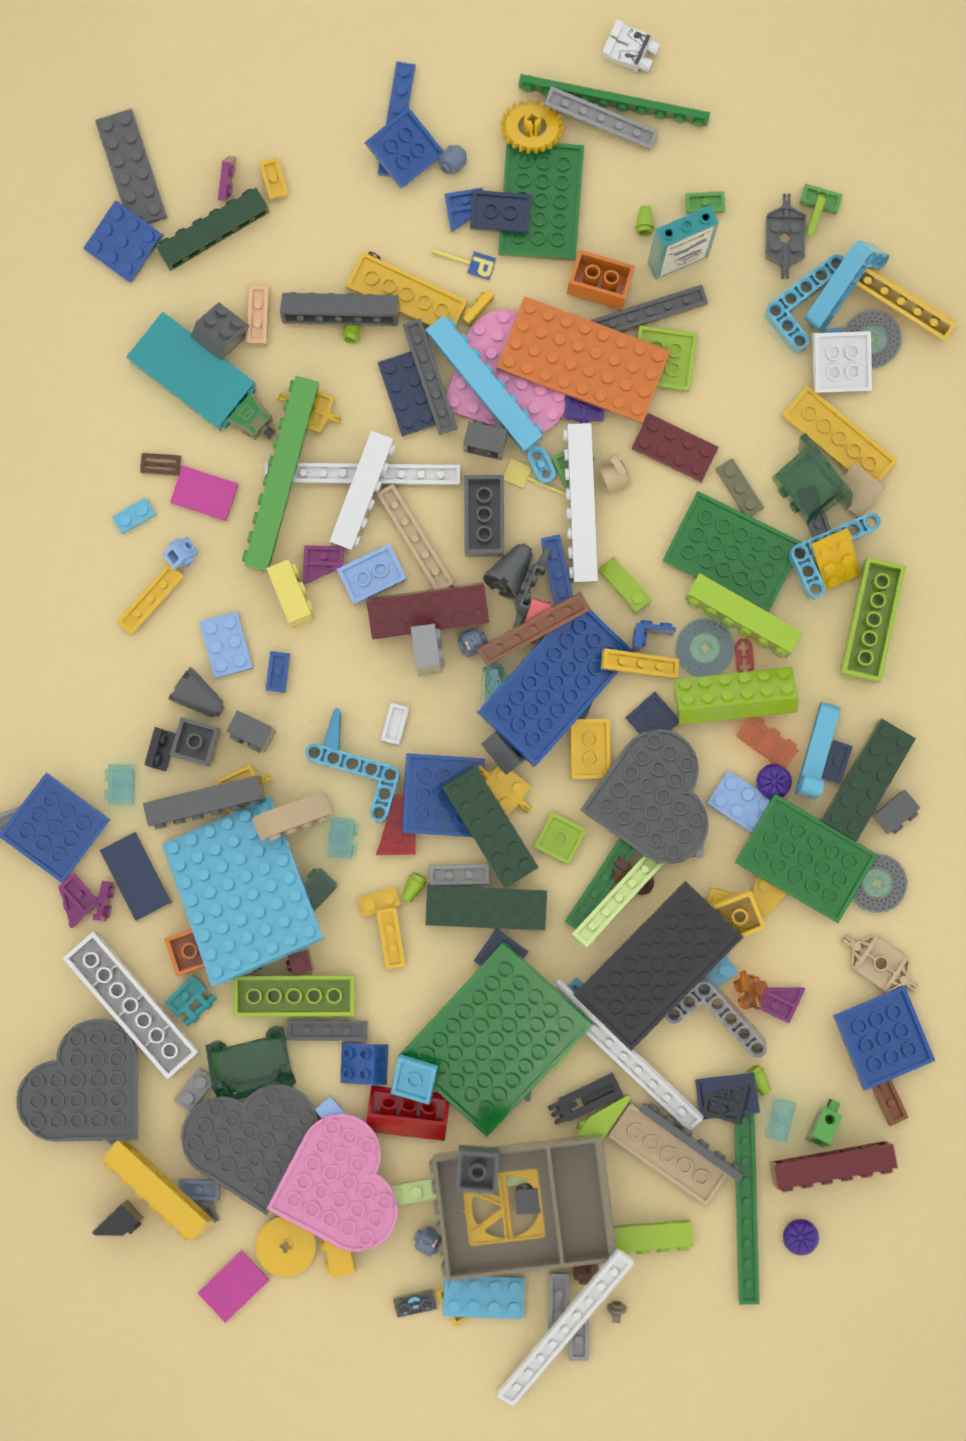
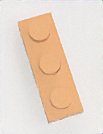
(257, 315)

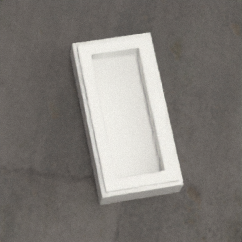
(395, 724)

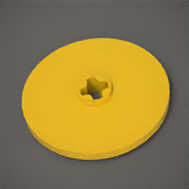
(274, 1257)

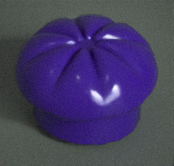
(773, 780)
(800, 1237)

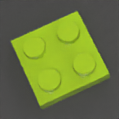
(560, 838)

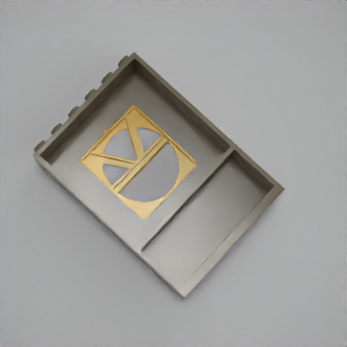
(568, 1232)

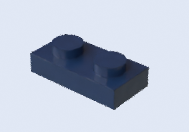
(836, 761)

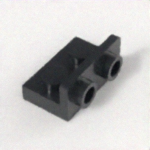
(159, 749)

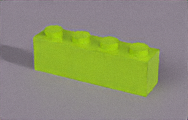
(653, 1236)

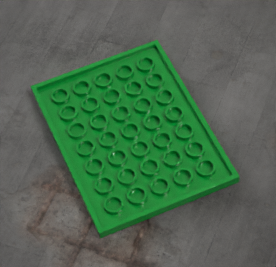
(498, 1038)

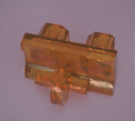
(752, 988)

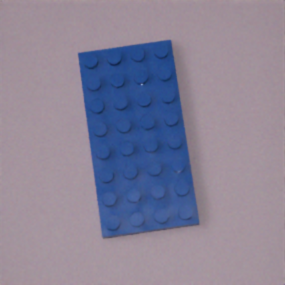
(552, 686)

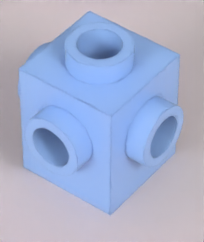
(180, 553)

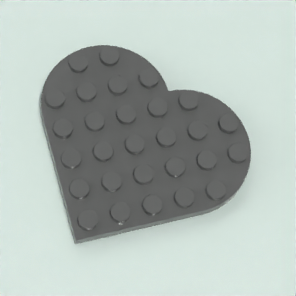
(651, 800)
(87, 1089)
(250, 1141)

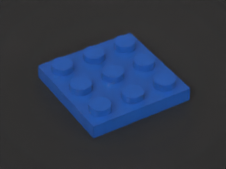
(404, 147)
(123, 241)

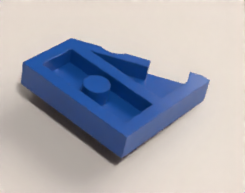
(459, 207)

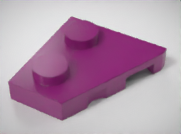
(226, 176)
(321, 561)
(104, 910)
(781, 1001)

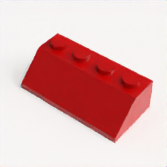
(407, 1117)

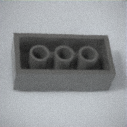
(484, 515)

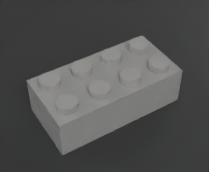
(425, 644)

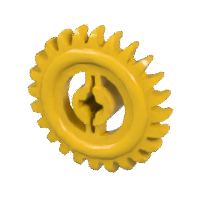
(536, 114)

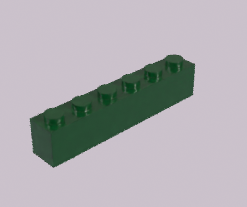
(213, 228)

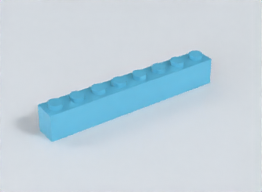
(484, 384)

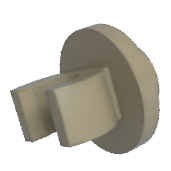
(616, 1308)

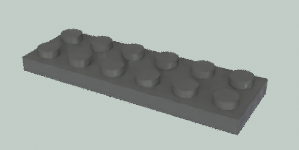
(131, 165)

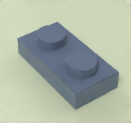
(200, 1189)

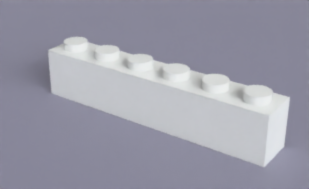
(362, 489)

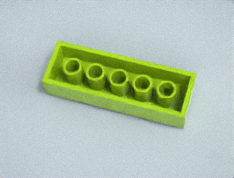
(743, 615)
(872, 620)
(735, 695)
(294, 995)

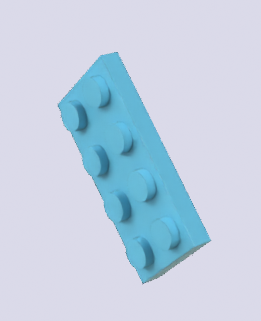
(484, 1297)

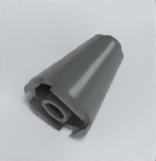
(509, 571)
(196, 694)

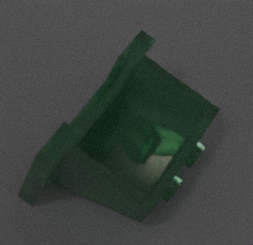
(811, 483)

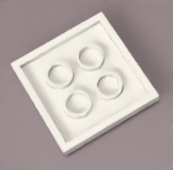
(842, 361)

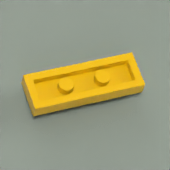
(390, 938)

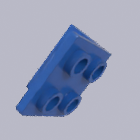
(646, 626)
(364, 1064)

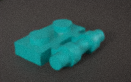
(185, 996)

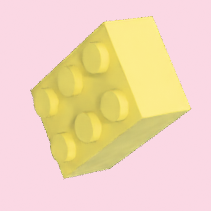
(291, 593)

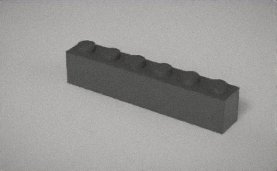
(340, 309)
(204, 801)

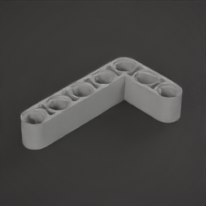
(720, 1012)

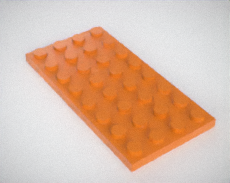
(583, 360)

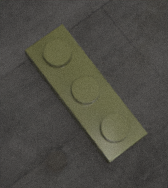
(739, 488)

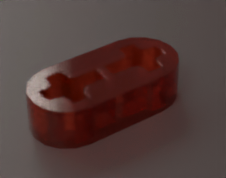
(748, 655)

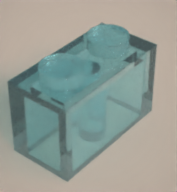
(120, 784)
(341, 838)
(780, 1119)

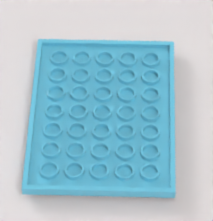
(241, 894)

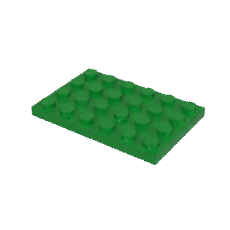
(555, 193)
(732, 550)
(806, 858)

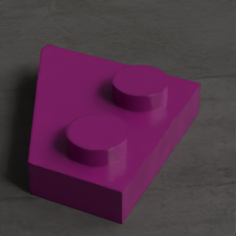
(77, 899)

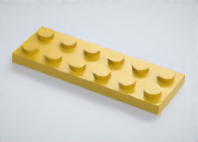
(416, 296)
(837, 434)

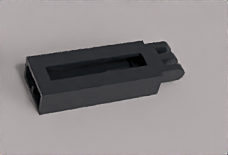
(592, 1095)

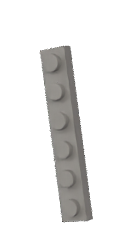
(600, 118)

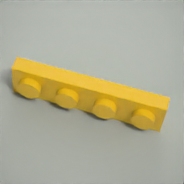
(150, 599)
(639, 663)

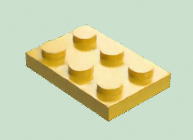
(836, 559)
(589, 748)

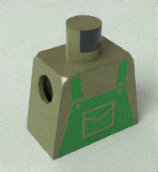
(252, 419)

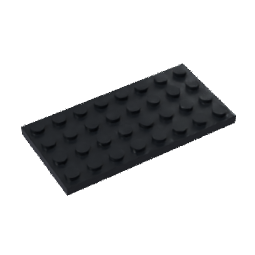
(658, 965)

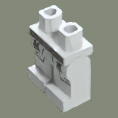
(629, 47)

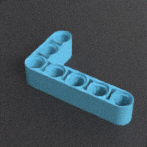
(843, 281)
(799, 297)
(807, 560)
(363, 762)
(810, 782)

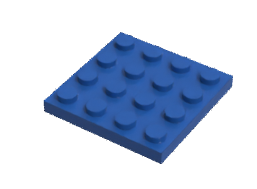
(425, 802)
(54, 827)
(883, 1038)

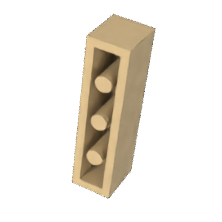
(291, 816)

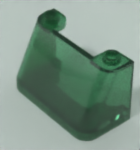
(250, 1065)

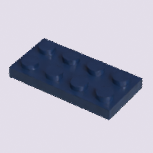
(406, 394)

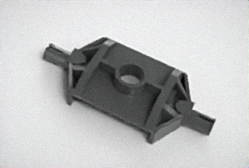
(790, 222)
(529, 581)

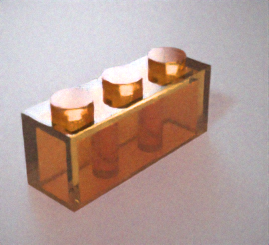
(767, 741)

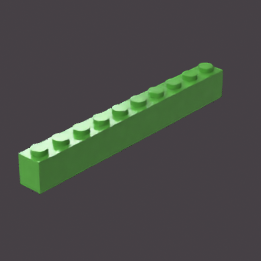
(281, 474)

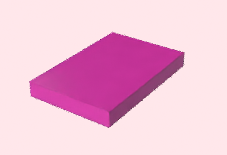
(204, 493)
(233, 1286)

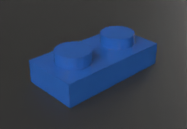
(278, 672)

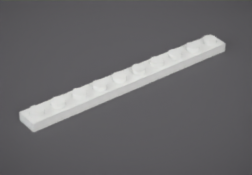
(396, 474)
(637, 1067)
(565, 1327)

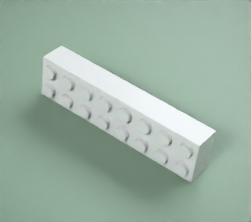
(131, 1004)

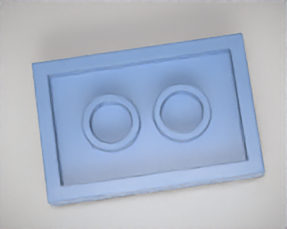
(371, 574)
(226, 644)
(738, 801)

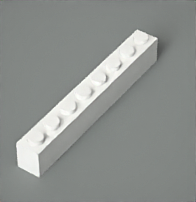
(582, 503)

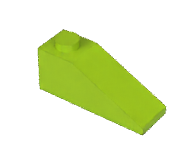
(625, 585)
(603, 1119)

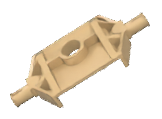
(863, 960)

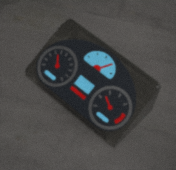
(415, 1303)

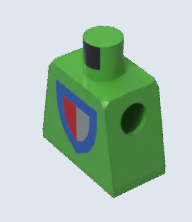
(821, 1131)

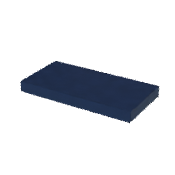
(135, 876)

